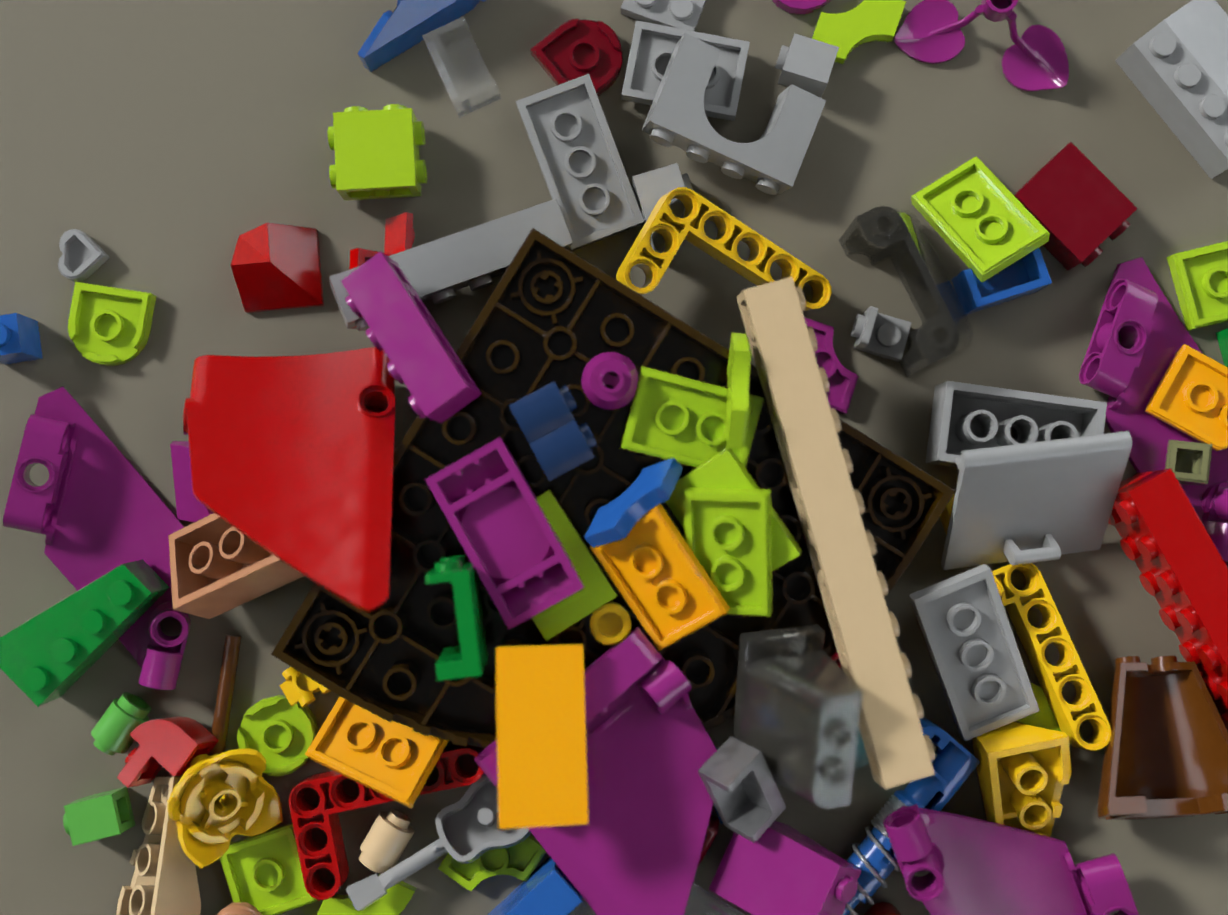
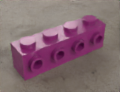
(410, 339)

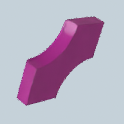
(841, 380)

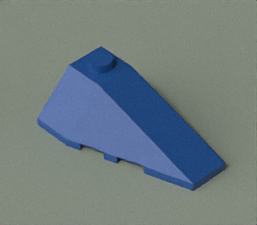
(406, 25)

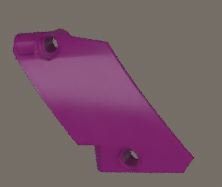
(1131, 374)
(96, 519)
(999, 869)

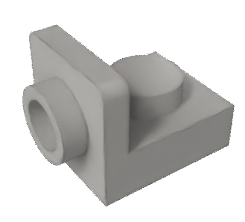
(880, 334)

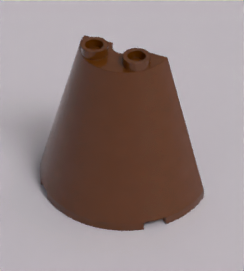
(1164, 744)

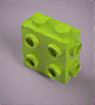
(377, 153)

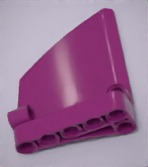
(641, 783)

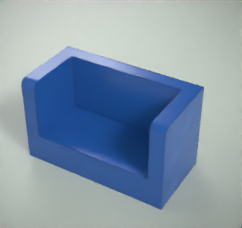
(1015, 281)

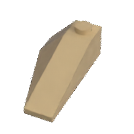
(163, 874)

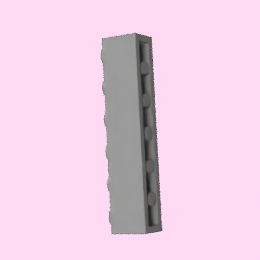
(465, 257)

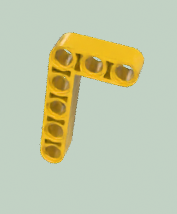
(723, 248)
(1068, 667)

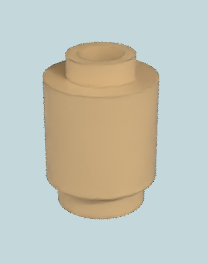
(386, 841)

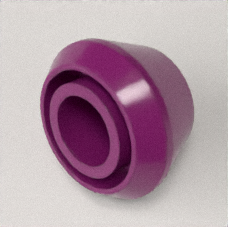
(596, 377)

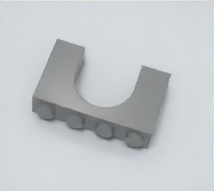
(680, 120)

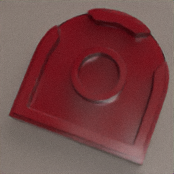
(579, 50)

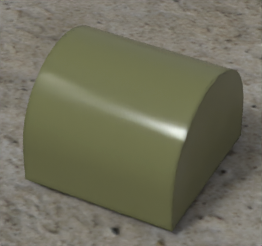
(1189, 461)

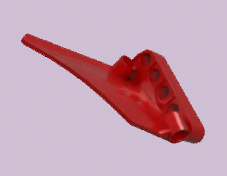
(301, 460)

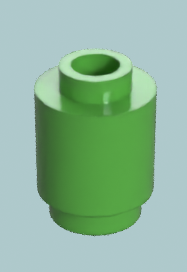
(117, 723)

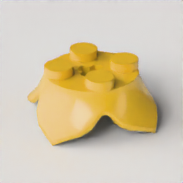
(209, 823)

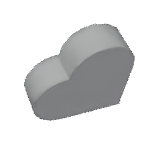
(80, 255)

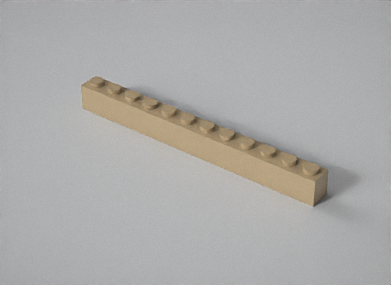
(835, 531)

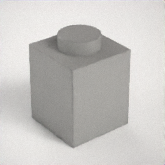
(806, 64)

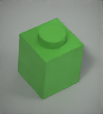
(98, 816)

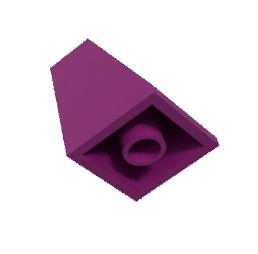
(784, 875)

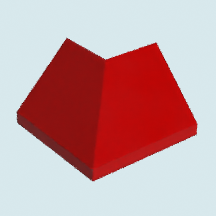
(278, 268)

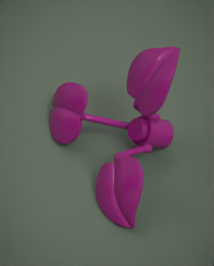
(1031, 64)

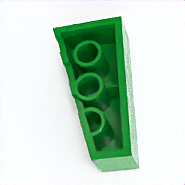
(69, 637)

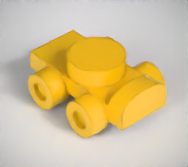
(300, 688)

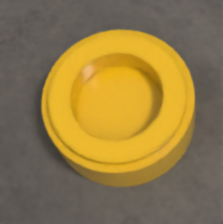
(610, 623)

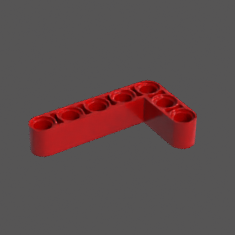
(335, 800)

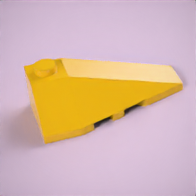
(1023, 775)

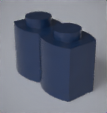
(553, 430)

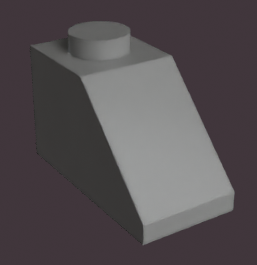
(651, 187)

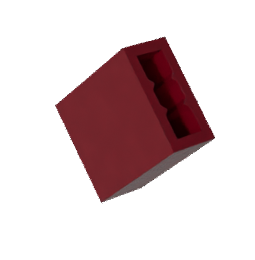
(1075, 206)

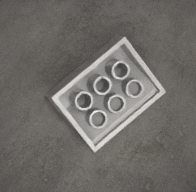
(1185, 78)

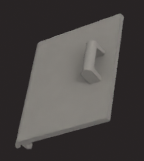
(1034, 500)

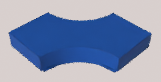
(648, 490)

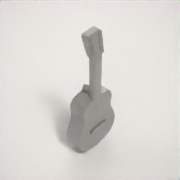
(465, 833)

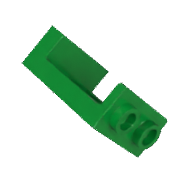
(472, 654)

